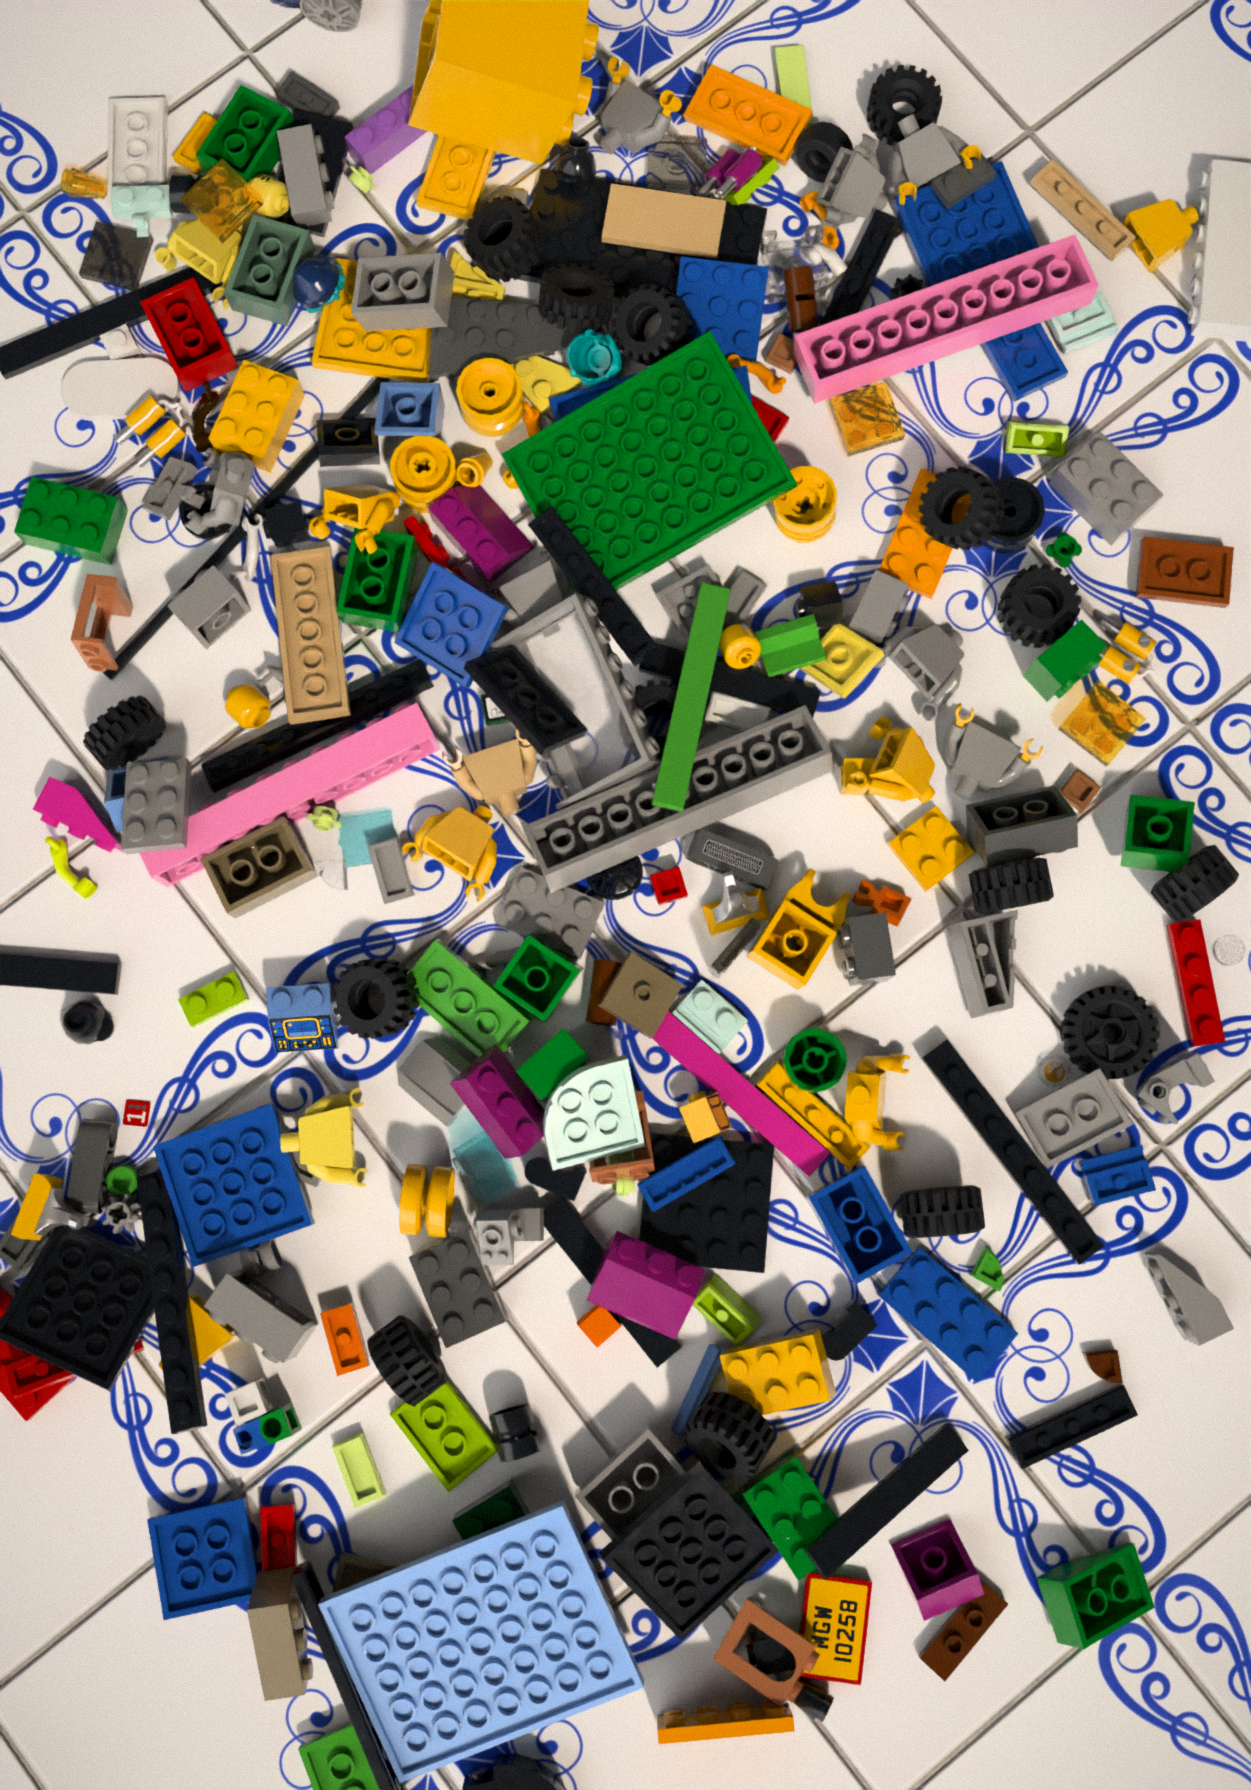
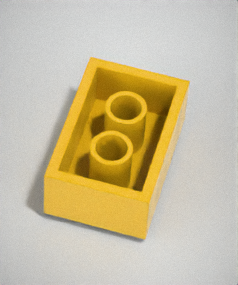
(257, 414)
(780, 1372)

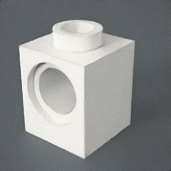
(249, 1401)

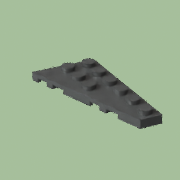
(493, 331)

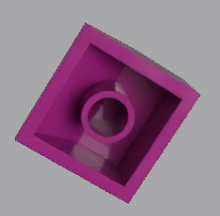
(937, 1569)

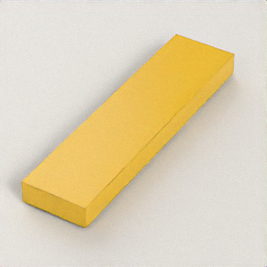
(813, 1117)

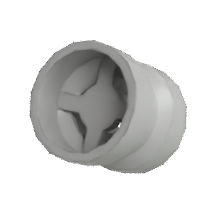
(260, 1258)

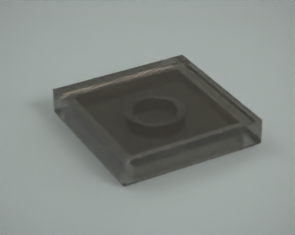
(677, 164)
(115, 256)
(735, 948)

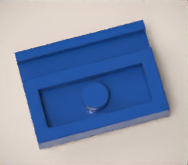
(1117, 1175)

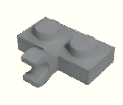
(171, 488)

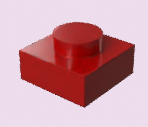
(668, 886)

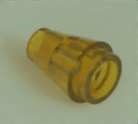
(82, 185)

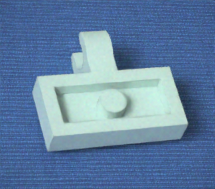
(141, 204)

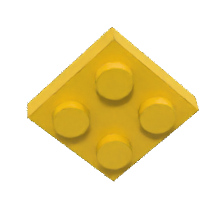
(930, 848)

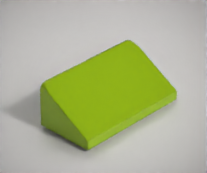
(1036, 438)
(726, 1310)

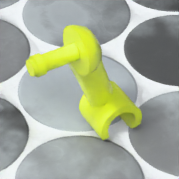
(60, 858)

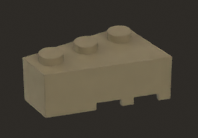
(279, 1635)

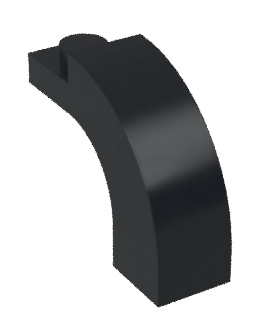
(512, 1773)

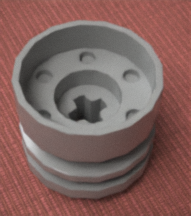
(332, 14)

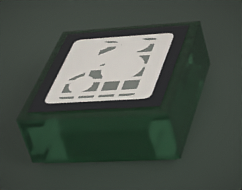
(492, 713)

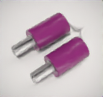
(731, 172)

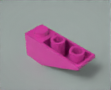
(74, 809)

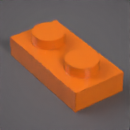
(345, 1339)

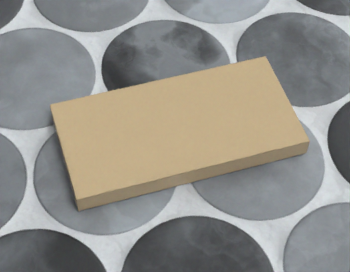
(663, 221)

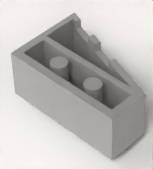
(985, 961)

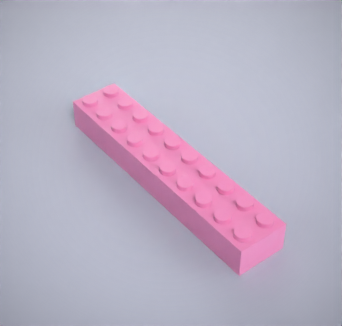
(944, 318)
(293, 792)

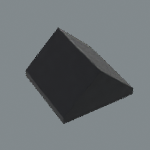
(347, 442)

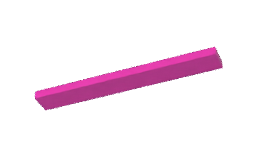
(740, 1095)

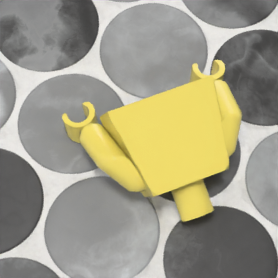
(202, 252)
(327, 1139)

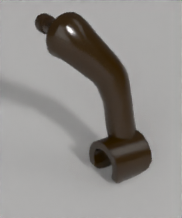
(205, 405)

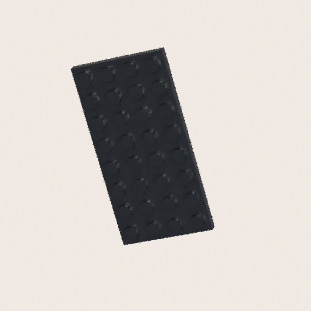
(573, 227)

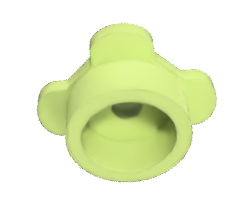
(361, 179)
(324, 818)

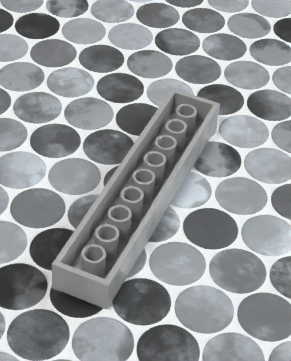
(721, 783)

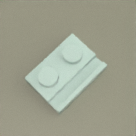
(1084, 325)
(710, 1017)

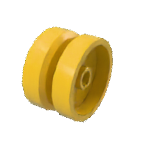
(490, 397)
(423, 471)
(427, 1200)

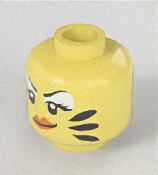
(273, 194)

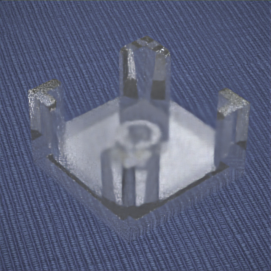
(791, 254)

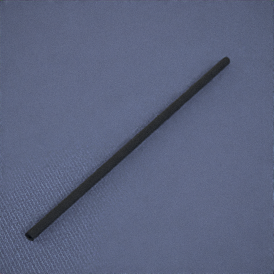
(239, 533)

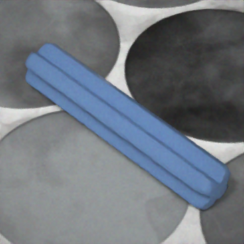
(699, 1387)

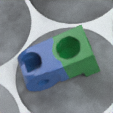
(267, 1429)

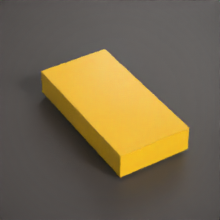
(186, 152)

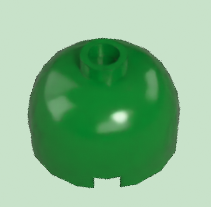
(814, 1060)

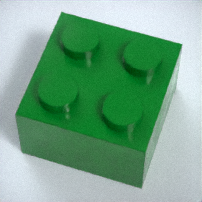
(1066, 662)
(1157, 833)
(538, 977)
(552, 1064)

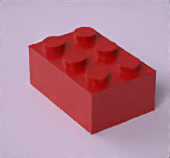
(189, 334)

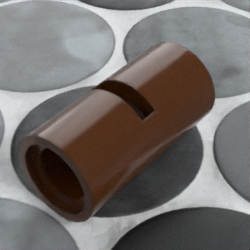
(800, 299)
(602, 976)

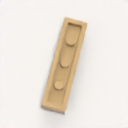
(1082, 210)

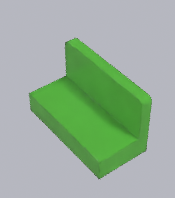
(790, 645)

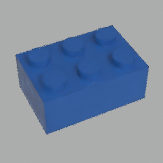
(858, 1224)

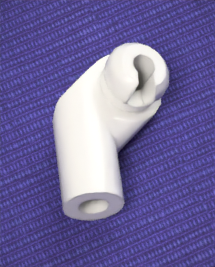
(830, 257)

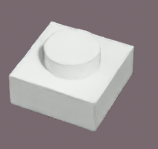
(120, 343)

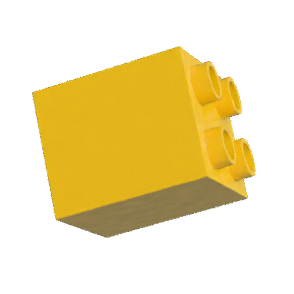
(503, 73)

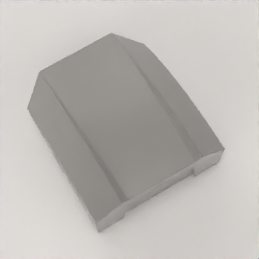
(428, 1077)

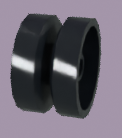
(1026, 510)

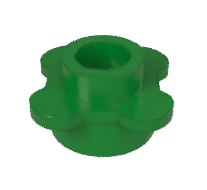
(1070, 544)

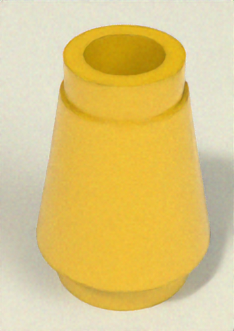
(473, 469)

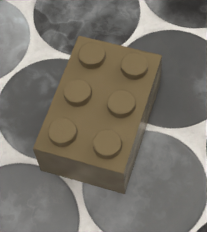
(258, 867)

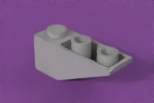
(1197, 1309)

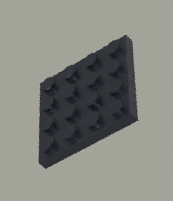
(719, 1220)
(81, 1306)
(689, 1551)

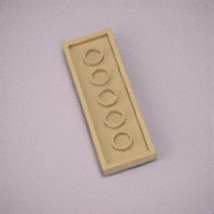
(310, 635)

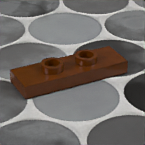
(962, 1632)

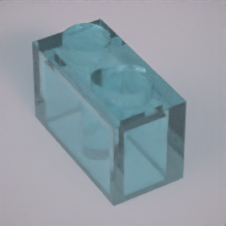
(485, 1169)

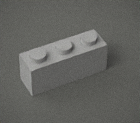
(305, 175)

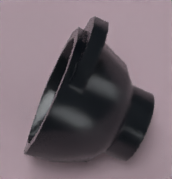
(576, 162)
(86, 1022)

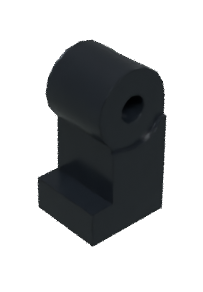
(559, 1182)
(849, 1332)

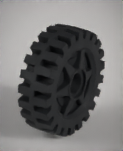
(1132, 1024)

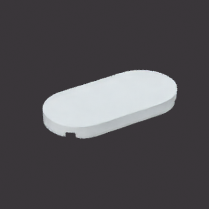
(117, 387)

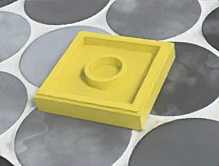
(846, 662)

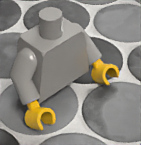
(632, 115)
(925, 156)
(982, 757)

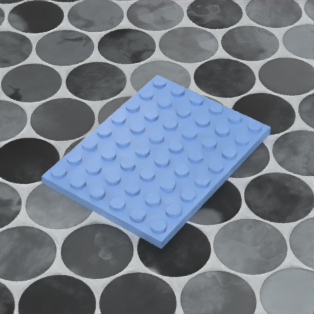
(481, 1642)

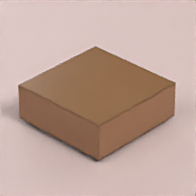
(782, 354)
(1079, 790)

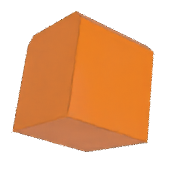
(598, 1324)

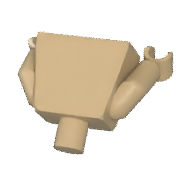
(496, 773)

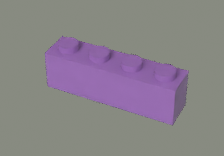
(383, 134)

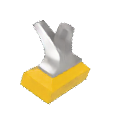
(734, 908)
(45, 1209)

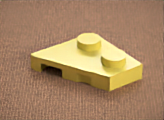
(473, 283)
(544, 380)

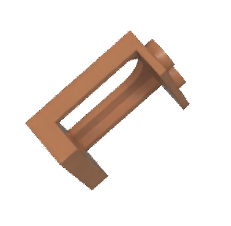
(110, 600)
(636, 1170)
(800, 1646)

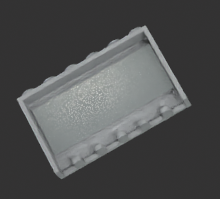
(577, 663)

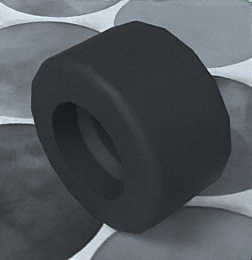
(819, 149)

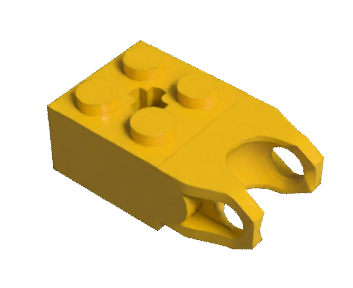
(806, 924)

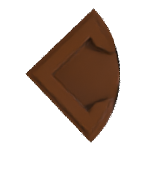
(1105, 1364)

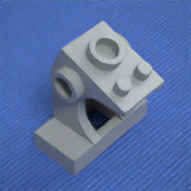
(1187, 1069)
(501, 1227)

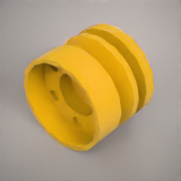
(815, 491)

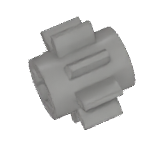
(115, 1219)

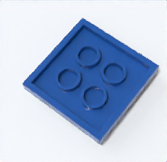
(725, 301)
(450, 623)
(204, 1557)

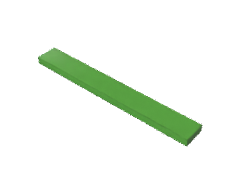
(691, 697)

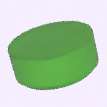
(122, 1180)

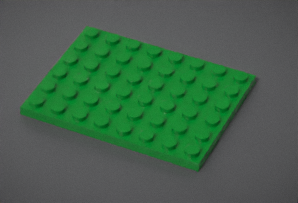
(654, 463)

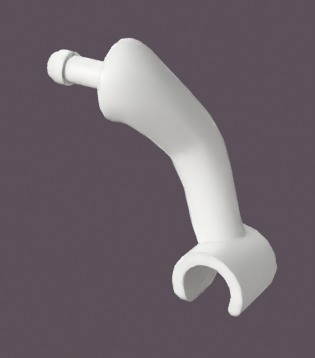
(252, 549)

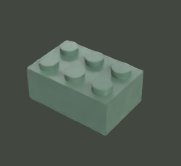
(265, 267)

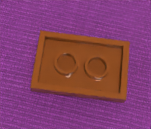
(1184, 572)

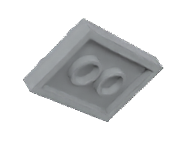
(156, 806)
(559, 917)
(1073, 1117)

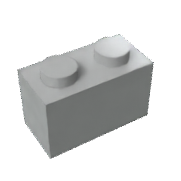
(878, 607)

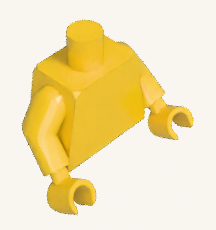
(358, 507)
(900, 768)
(459, 842)
(866, 1099)

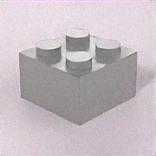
(209, 606)

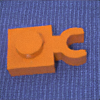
(882, 901)

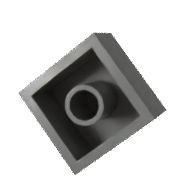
(866, 949)

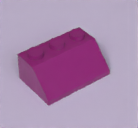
(479, 530)
(501, 1103)
(645, 1284)

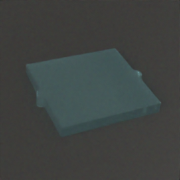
(361, 831)

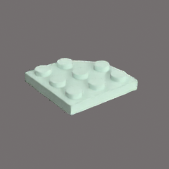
(592, 1114)

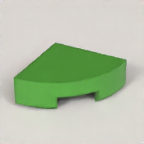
(988, 1269)

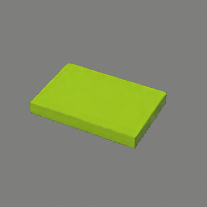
(446, 1435)

